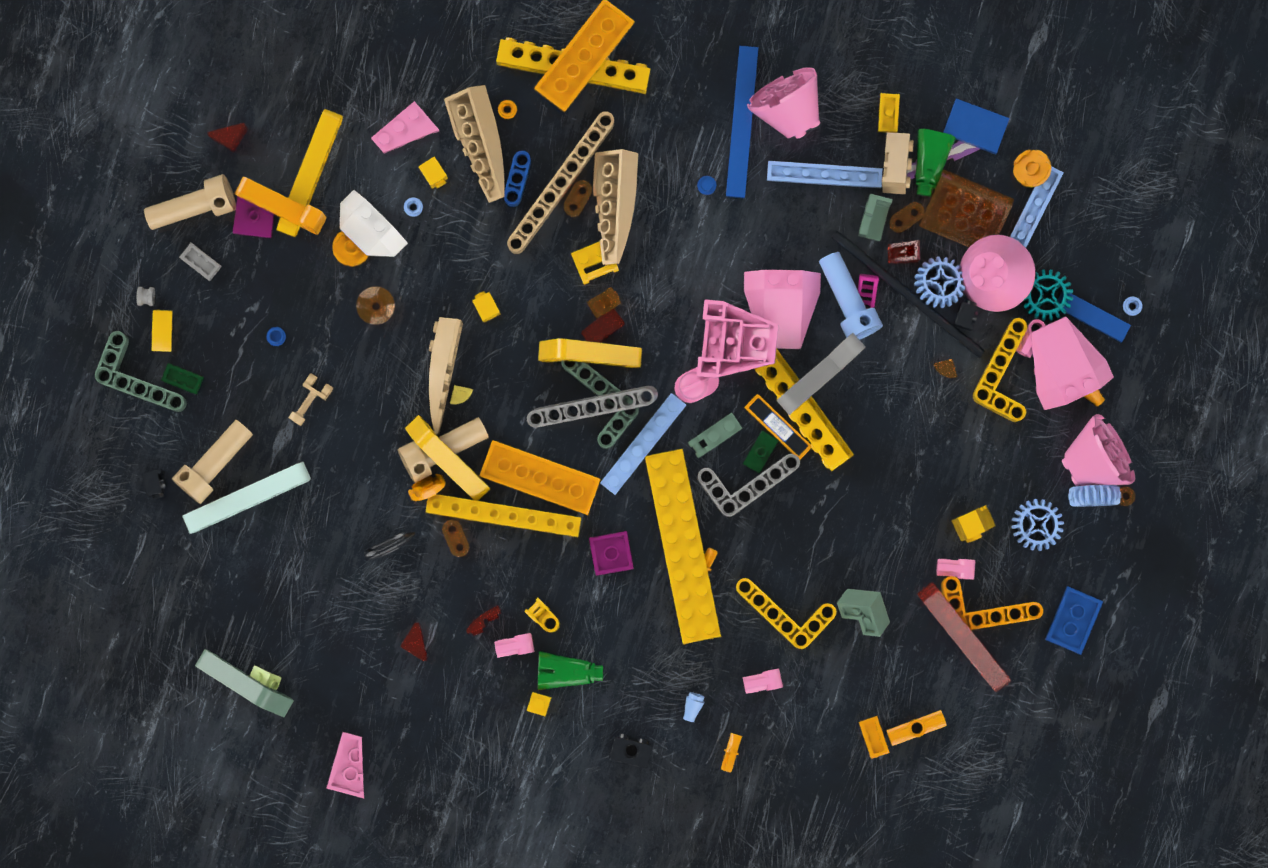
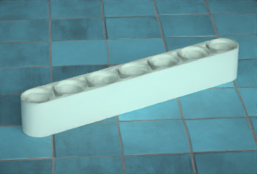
(246, 497)

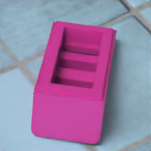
(871, 278)

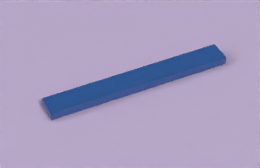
(741, 122)

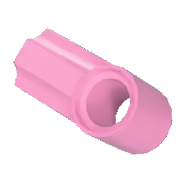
(1025, 345)
(958, 568)
(518, 645)
(766, 681)

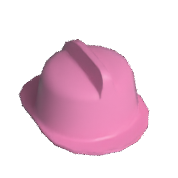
(693, 388)

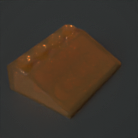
(965, 210)

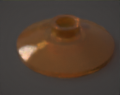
(368, 299)

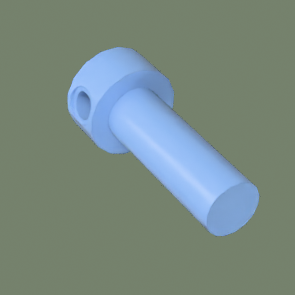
(858, 318)

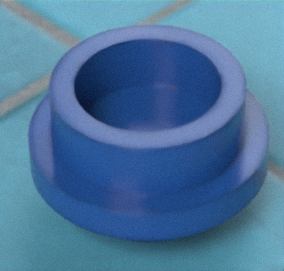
(706, 185)
(276, 336)

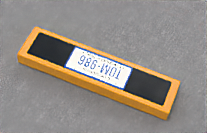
(778, 426)

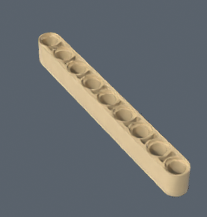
(562, 173)

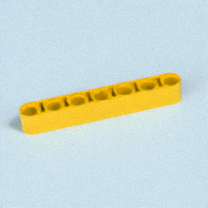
(312, 165)

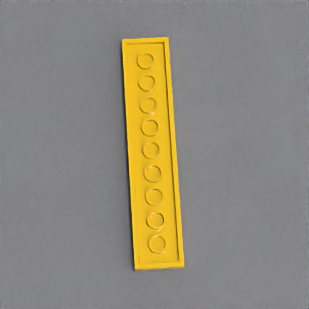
(682, 546)

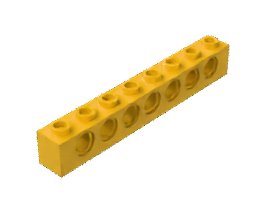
(509, 45)
(818, 418)
(503, 515)

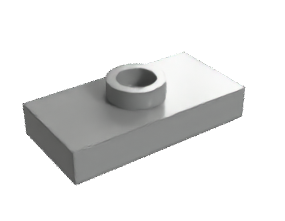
(200, 261)

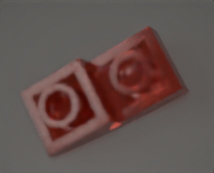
(603, 327)
(478, 624)

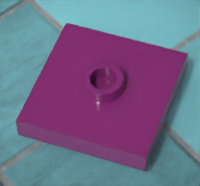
(252, 220)
(611, 553)

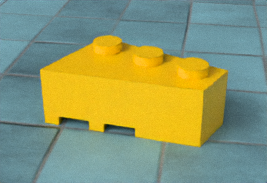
(973, 524)

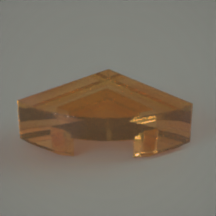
(946, 368)

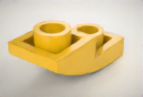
(162, 330)

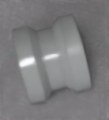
(145, 296)

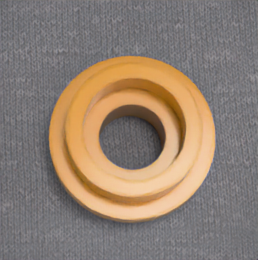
(507, 103)

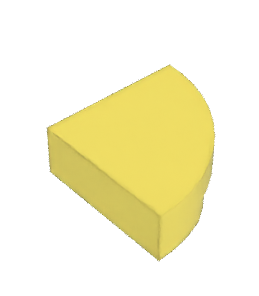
(460, 395)

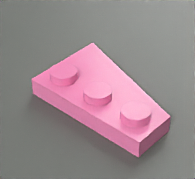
(406, 127)
(347, 766)

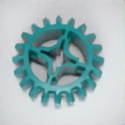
(1059, 307)

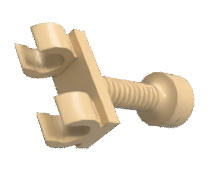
(297, 416)

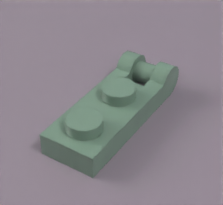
(715, 435)

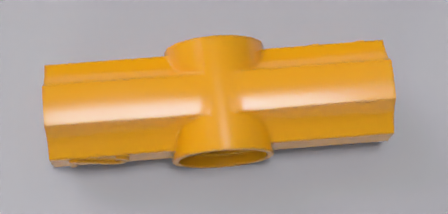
(928, 724)

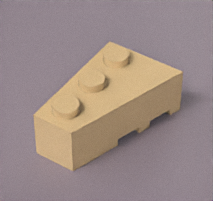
(897, 163)

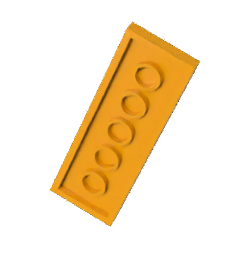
(584, 55)
(540, 477)

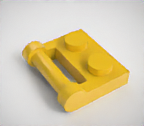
(588, 257)

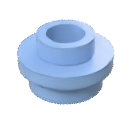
(409, 202)
(1138, 306)

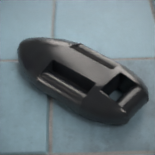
(388, 546)

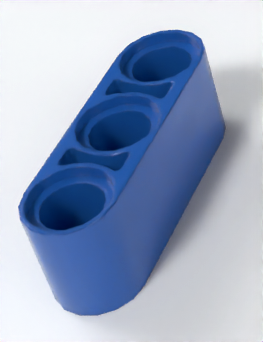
(517, 169)

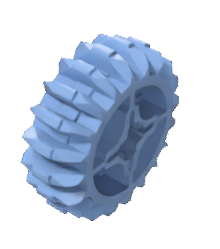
(925, 284)
(1094, 495)
(1049, 514)

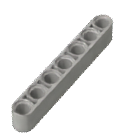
(584, 411)

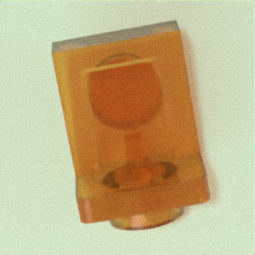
(604, 302)

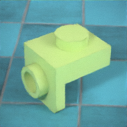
(265, 677)

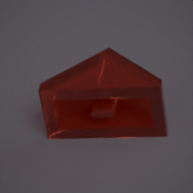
(229, 136)
(904, 252)
(415, 643)

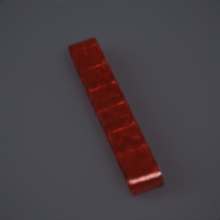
(964, 637)

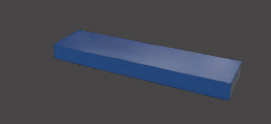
(1096, 317)

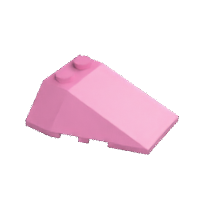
(784, 299)
(735, 340)
(1066, 364)

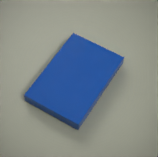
(976, 126)
(1074, 620)

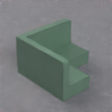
(874, 217)
(865, 607)

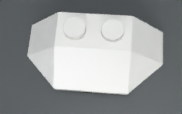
(368, 227)

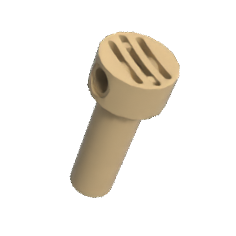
(215, 196)
(419, 463)
(197, 479)

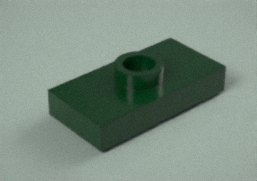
(182, 378)
(760, 452)

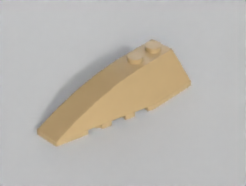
(478, 132)
(615, 192)
(442, 363)

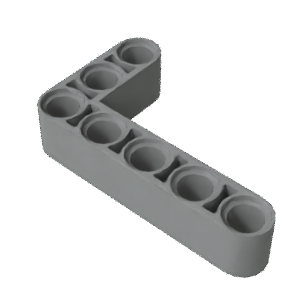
(821, 374)
(749, 488)

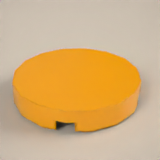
(1032, 168)
(347, 251)
(427, 487)

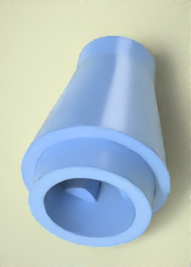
(693, 705)

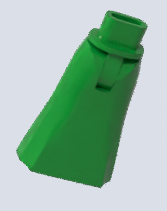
(931, 158)
(563, 671)

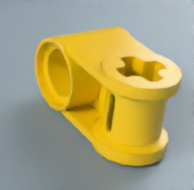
(542, 615)

